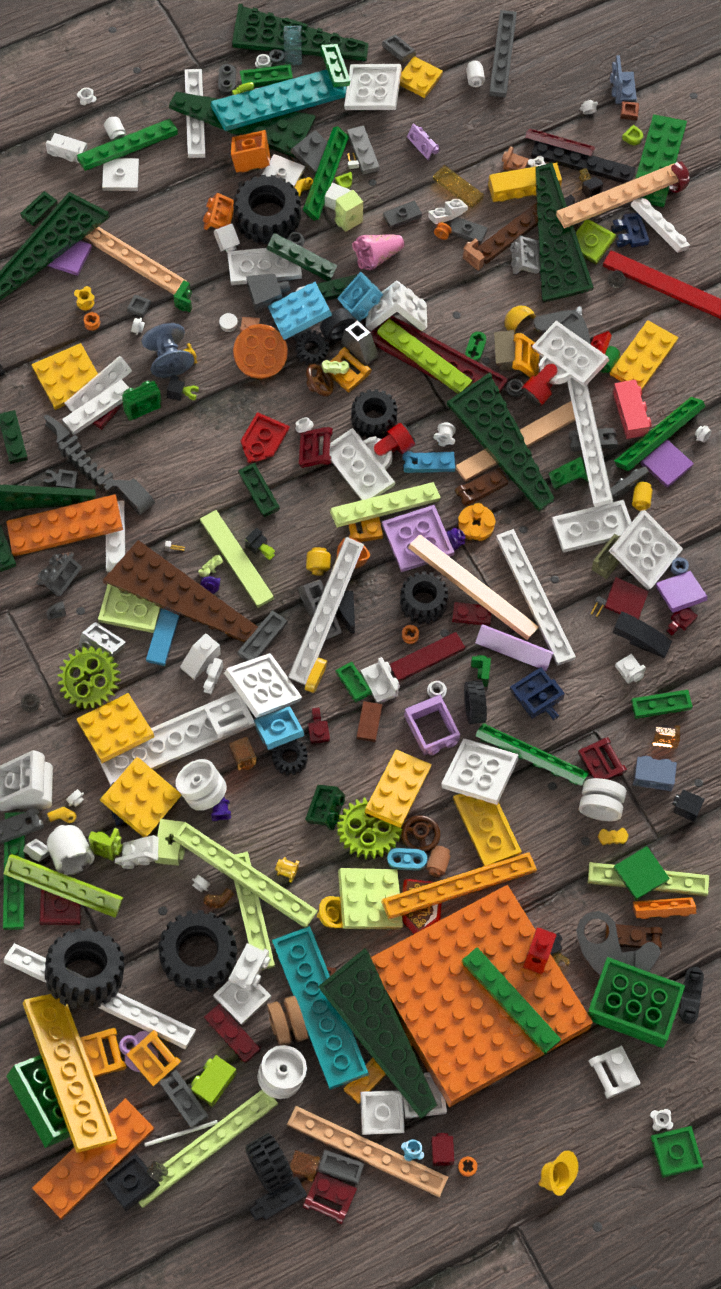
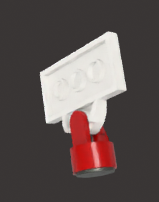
(563, 358)
(366, 461)

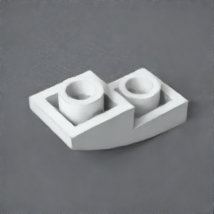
(450, 211)

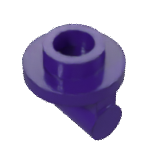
(456, 537)
(210, 583)

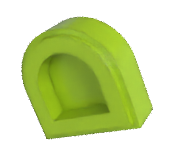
(633, 135)

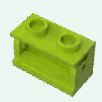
(213, 1080)

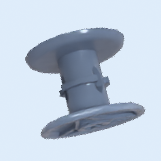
(164, 341)

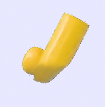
(303, 184)
(62, 813)

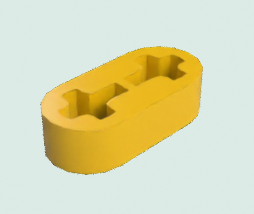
(316, 675)

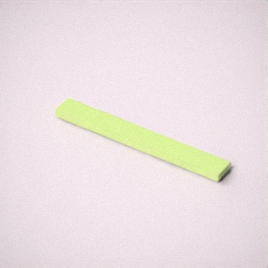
(245, 875)
(212, 1141)

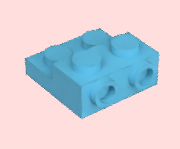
(360, 297)
(278, 728)

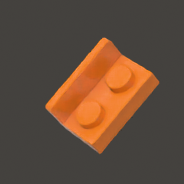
(219, 211)

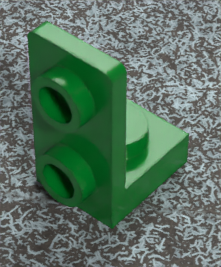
(568, 473)

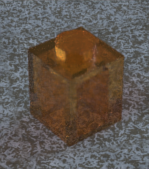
(243, 753)

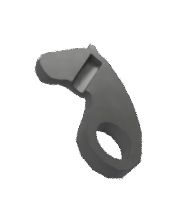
(570, 319)
(597, 953)

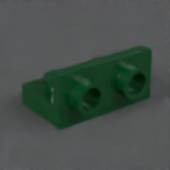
(326, 806)

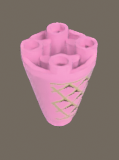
(376, 249)

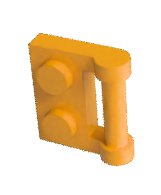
(530, 360)
(350, 379)
(371, 530)
(96, 1054)
(148, 1063)

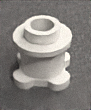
(445, 433)

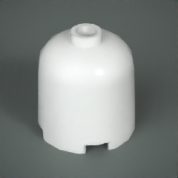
(69, 849)

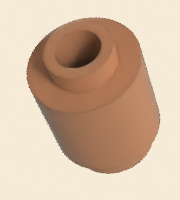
(438, 861)

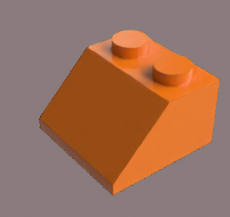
(250, 151)

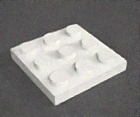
(373, 87)
(645, 549)
(263, 685)
(480, 771)

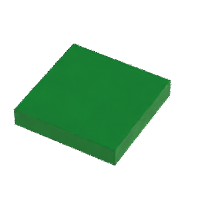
(641, 873)
(676, 1151)

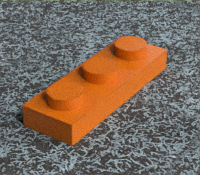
(664, 908)

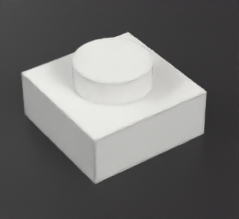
(36, 850)

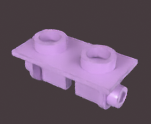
(421, 142)

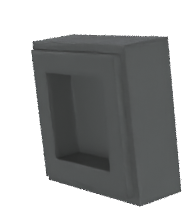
(139, 306)

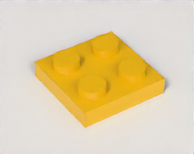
(420, 77)

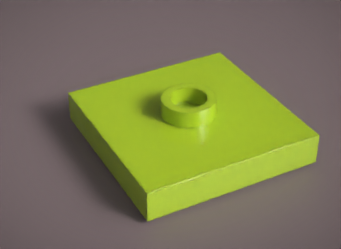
(594, 240)

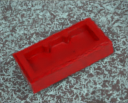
(601, 341)

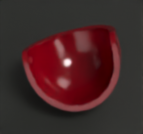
(683, 176)

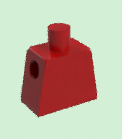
(539, 948)

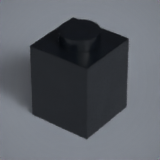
(687, 805)

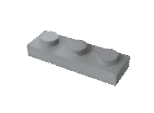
(363, 150)

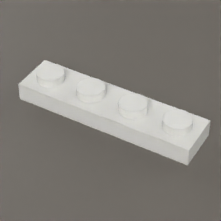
(660, 225)
(106, 378)
(95, 408)
(116, 542)

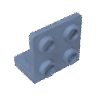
(623, 83)

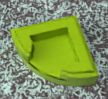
(344, 180)

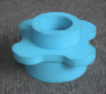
(412, 1145)

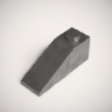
(310, 596)

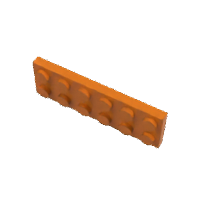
(64, 525)
(82, 1171)

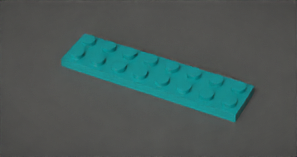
(276, 100)
(327, 1030)

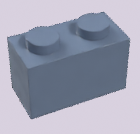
(654, 773)

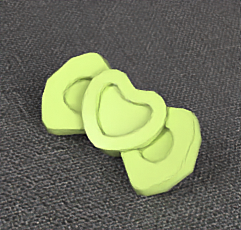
(335, 367)
(210, 566)

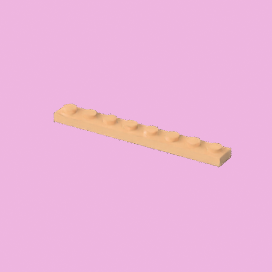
(616, 196)

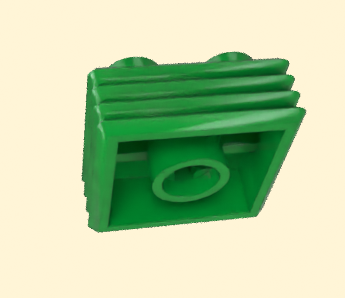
(141, 400)

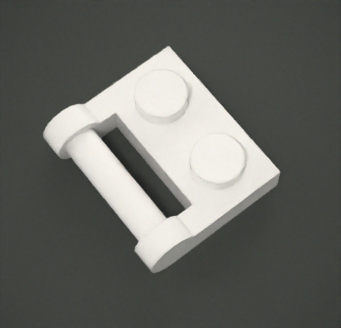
(225, 710)
(620, 1069)

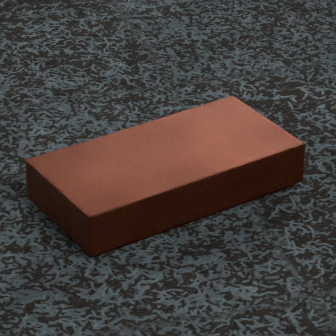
(369, 721)

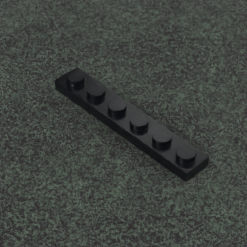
(578, 161)

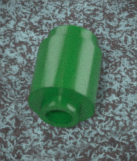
(614, 356)

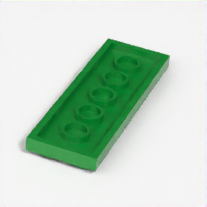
(661, 151)

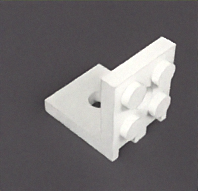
(401, 300)

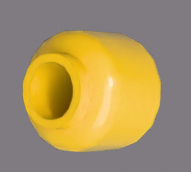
(318, 561)

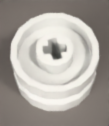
(201, 784)
(602, 799)
(282, 1072)

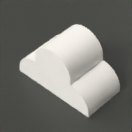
(26, 783)

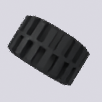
(373, 401)
(424, 611)
(269, 1163)

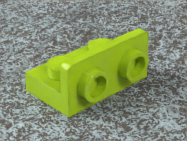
(105, 846)

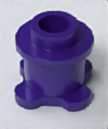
(221, 811)

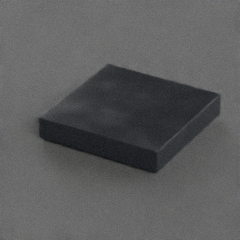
(130, 1182)

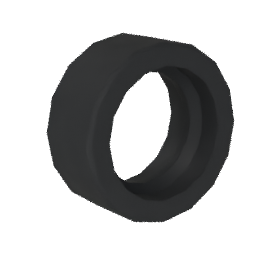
(335, 325)

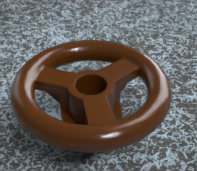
(317, 383)
(420, 827)

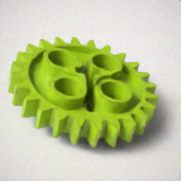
(82, 661)
(380, 840)

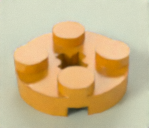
(480, 513)

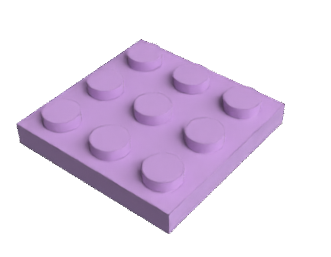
(407, 527)

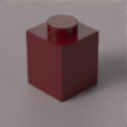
(442, 1150)

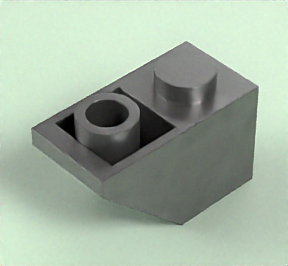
(360, 343)

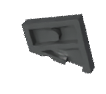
(310, 151)

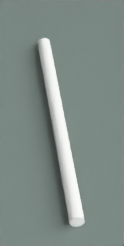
(180, 1133)

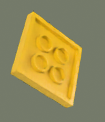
(64, 374)
(115, 728)
(140, 797)

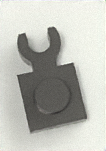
(63, 479)

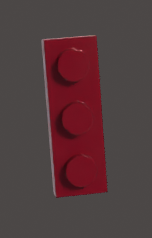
(232, 1033)

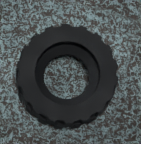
(475, 702)

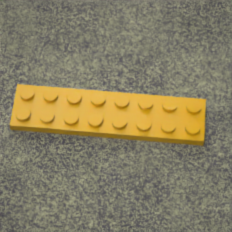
(70, 1073)

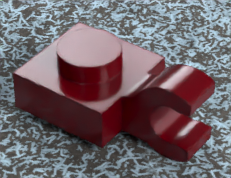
(681, 619)
(318, 729)

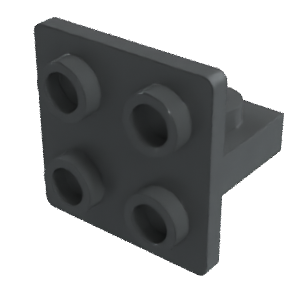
(59, 572)

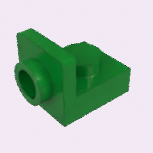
(182, 297)
(483, 665)

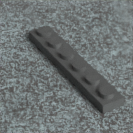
(503, 53)

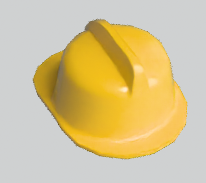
(330, 912)
(560, 1173)

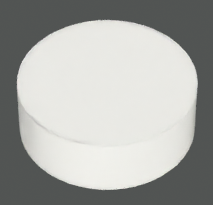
(228, 322)

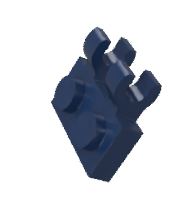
(635, 230)

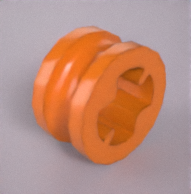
(442, 231)
(89, 325)
(408, 639)
(461, 1166)

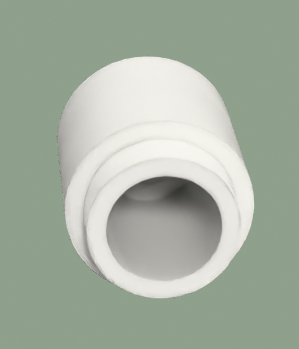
(475, 74)
(114, 128)

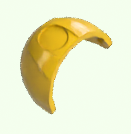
(516, 315)

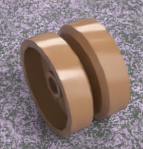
(287, 1021)

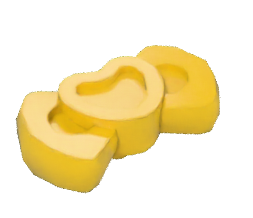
(616, 837)

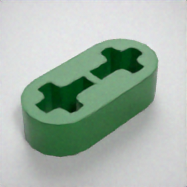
(478, 348)

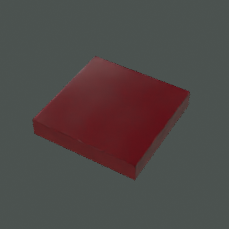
(58, 910)

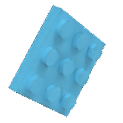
(299, 310)

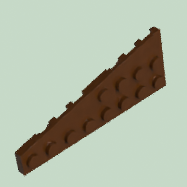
(160, 582)

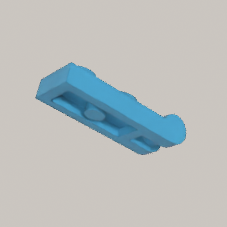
(429, 462)

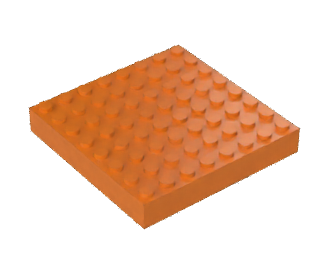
(449, 1014)

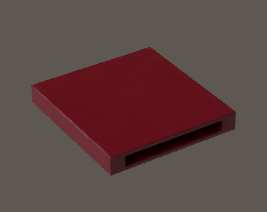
(626, 598)

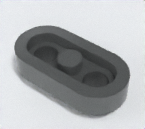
(227, 76)

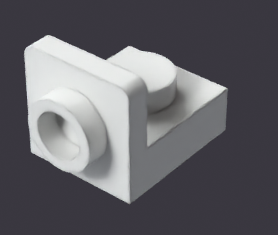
(630, 669)

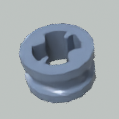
(679, 561)

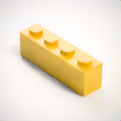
(515, 183)

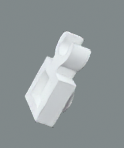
(213, 671)

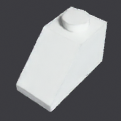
(200, 656)

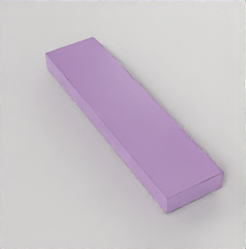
(514, 647)

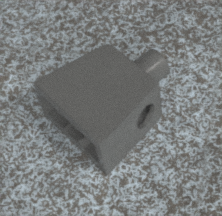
(265, 290)

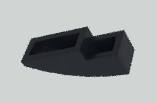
(346, 611)
(642, 635)

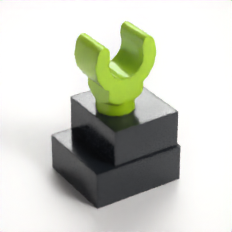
(177, 389)
(257, 542)

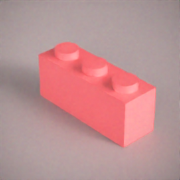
(631, 409)

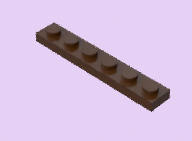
(503, 238)

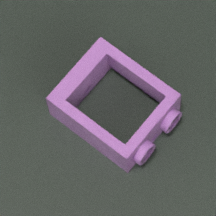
(423, 709)

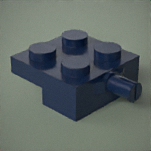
(538, 694)

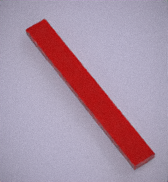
(664, 283)

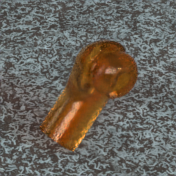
(218, 901)

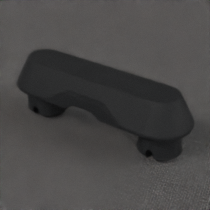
(691, 995)

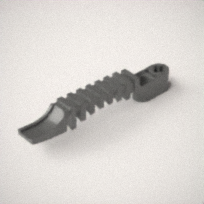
(130, 490)

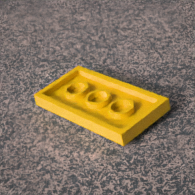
(644, 354)
(398, 788)
(487, 829)

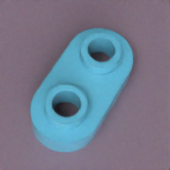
(407, 857)

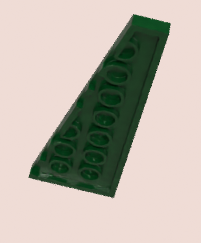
(266, 32)
(282, 131)
(56, 234)
(561, 258)
(490, 422)
(30, 497)
(368, 1011)

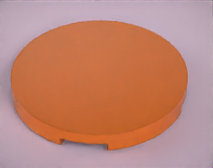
(260, 351)

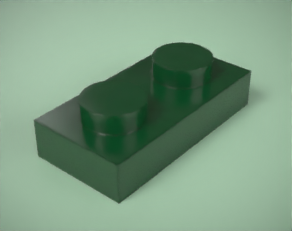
(39, 208)

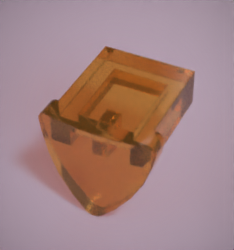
(667, 737)
(305, 1165)

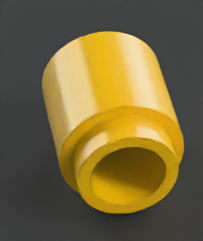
(642, 496)

